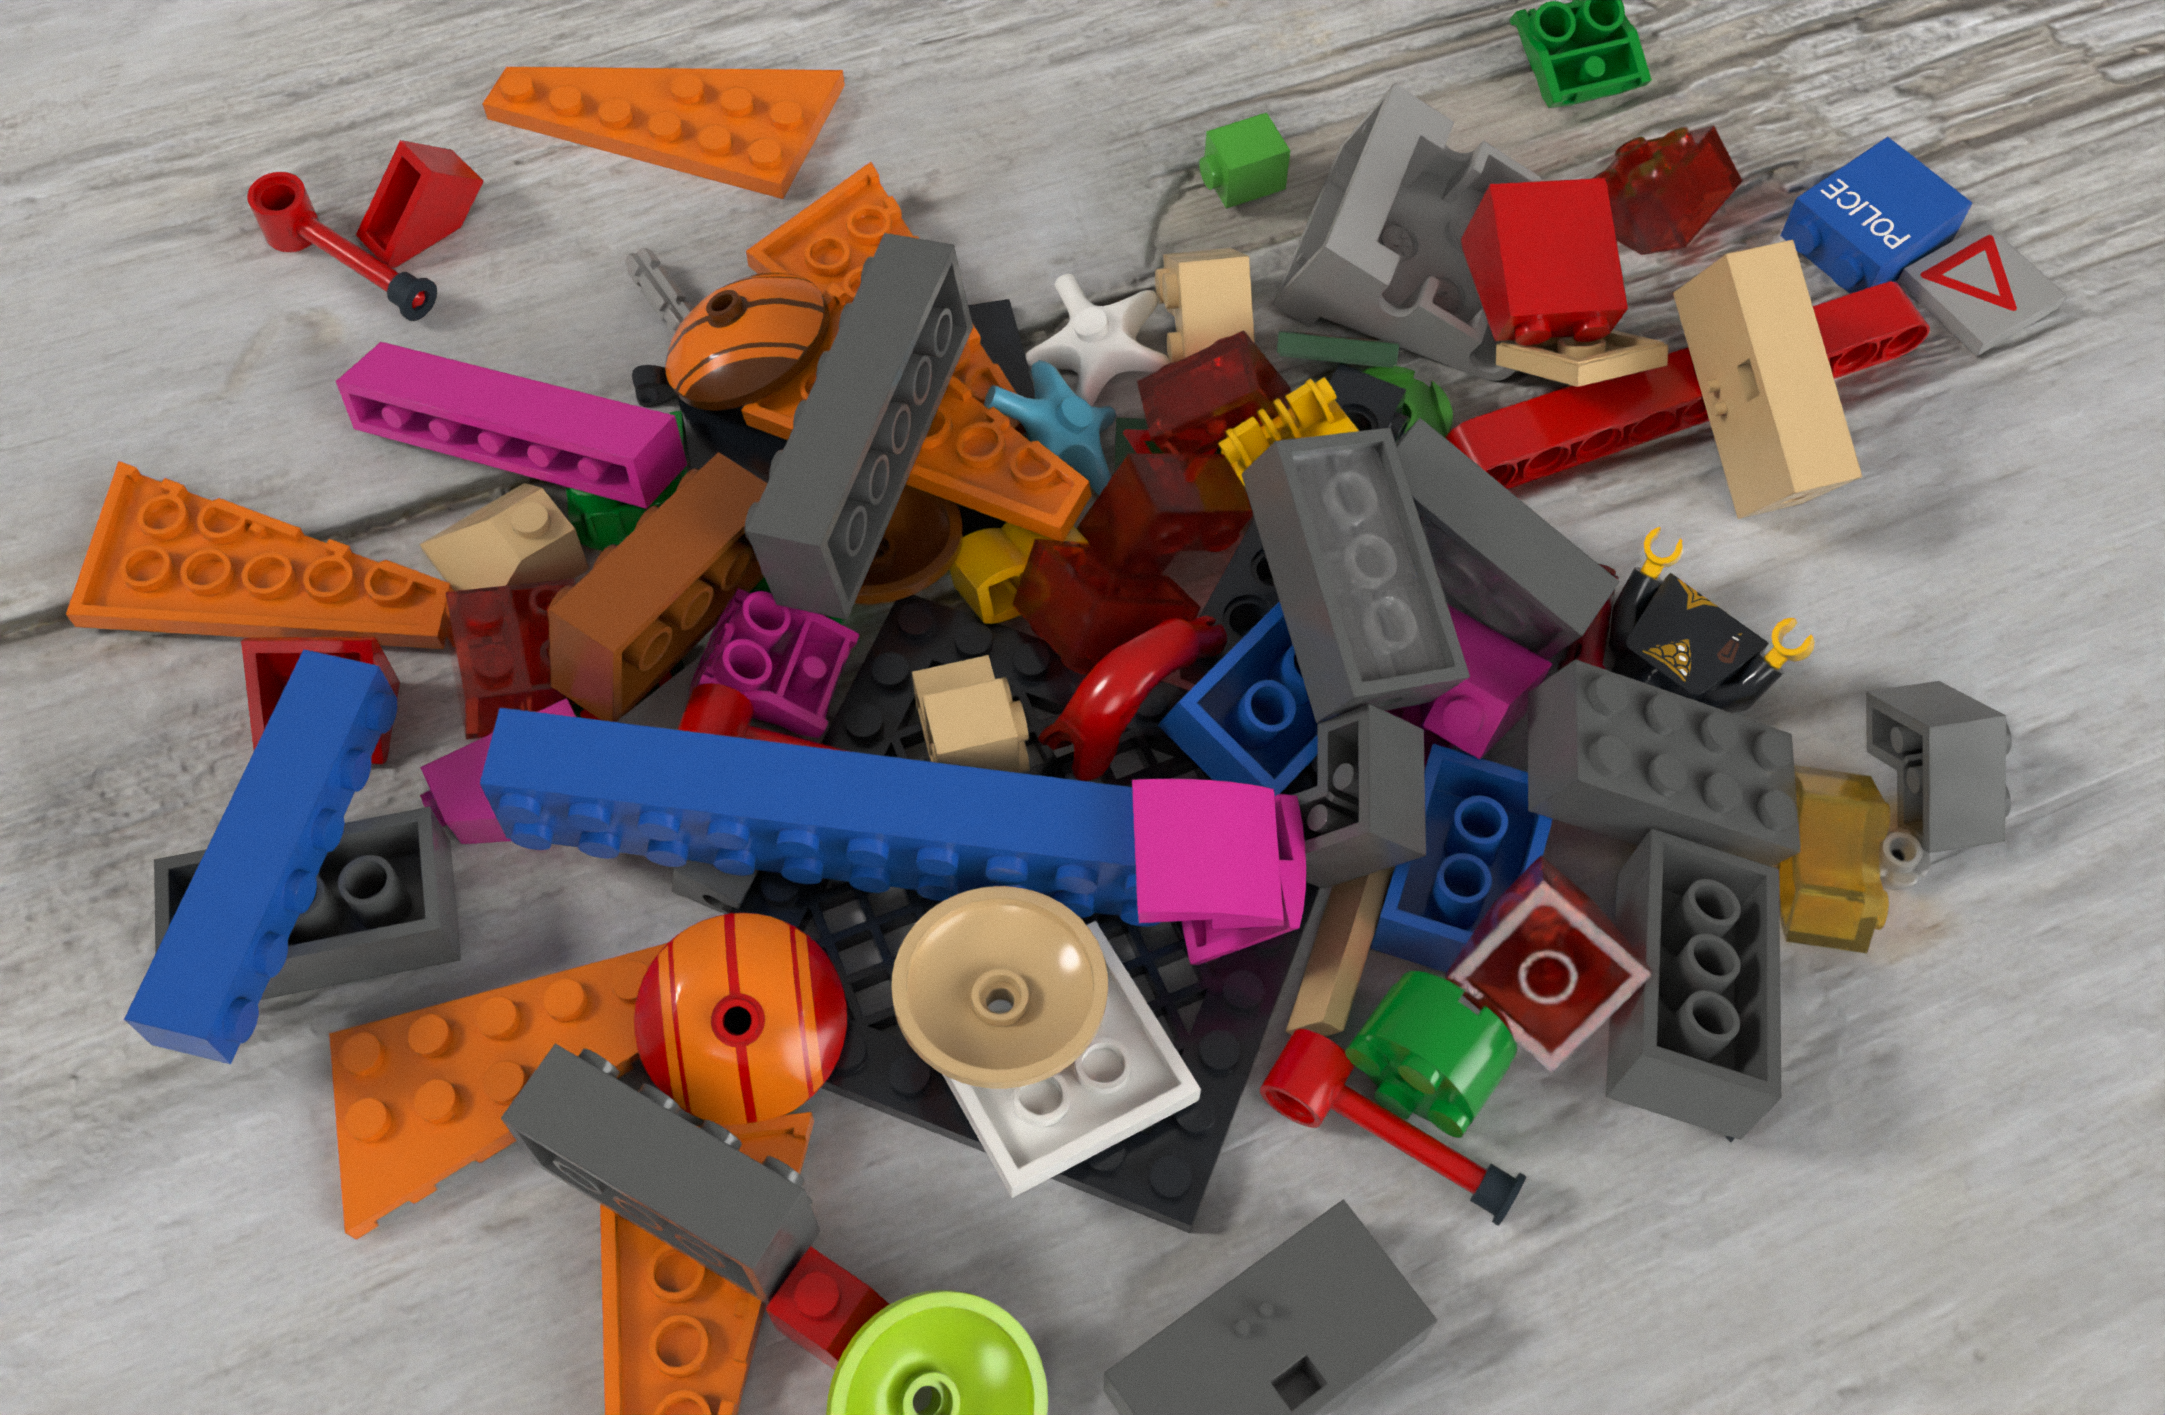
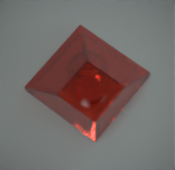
(1548, 964)

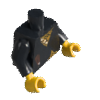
(1689, 644)

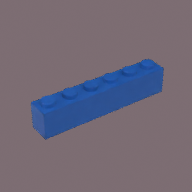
(264, 859)

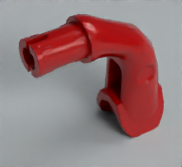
(1120, 685)

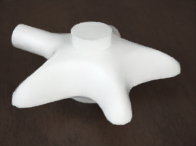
(1099, 339)

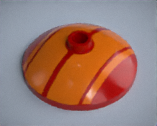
(793, 1009)

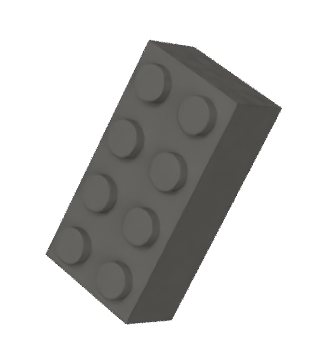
(1645, 758)
(376, 908)
(1708, 1021)
(663, 1171)

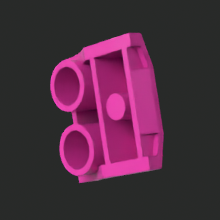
(778, 659)

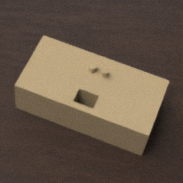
(1766, 380)

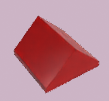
(272, 660)

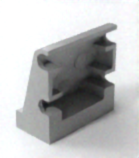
(1389, 235)

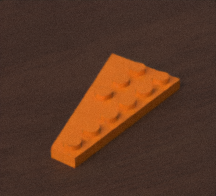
(704, 122)
(832, 244)
(966, 455)
(226, 570)
(432, 1083)
(671, 1326)

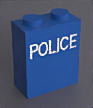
(1875, 217)

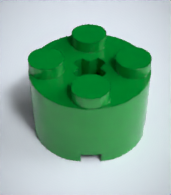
(1432, 1052)

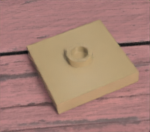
(1584, 362)

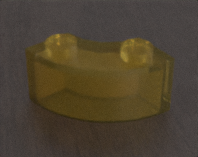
(1834, 884)

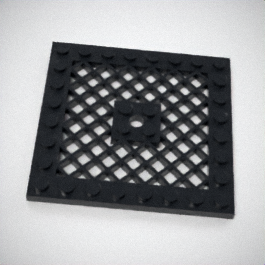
(1146, 1173)

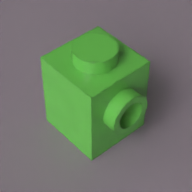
(1245, 160)

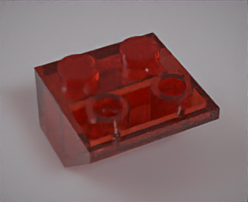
(1668, 188)
(501, 651)

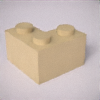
(1206, 296)
(971, 716)

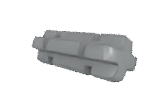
(658, 288)

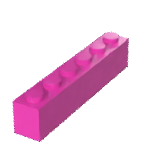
(514, 423)

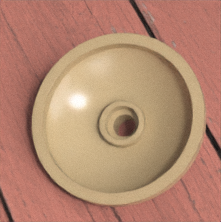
(991, 949)

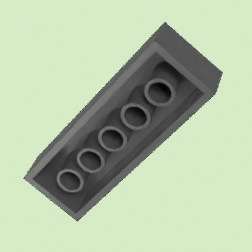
(861, 427)

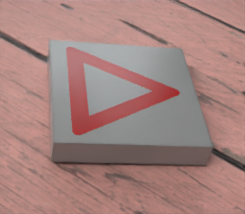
(1981, 289)

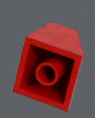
(1546, 260)

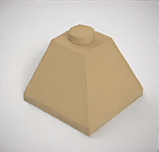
(508, 543)

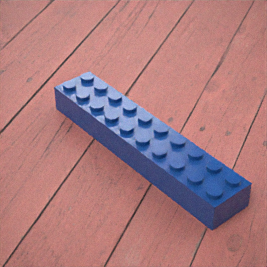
(809, 812)

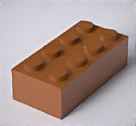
(655, 591)

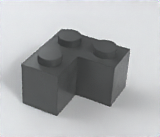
(1946, 763)
(1366, 798)

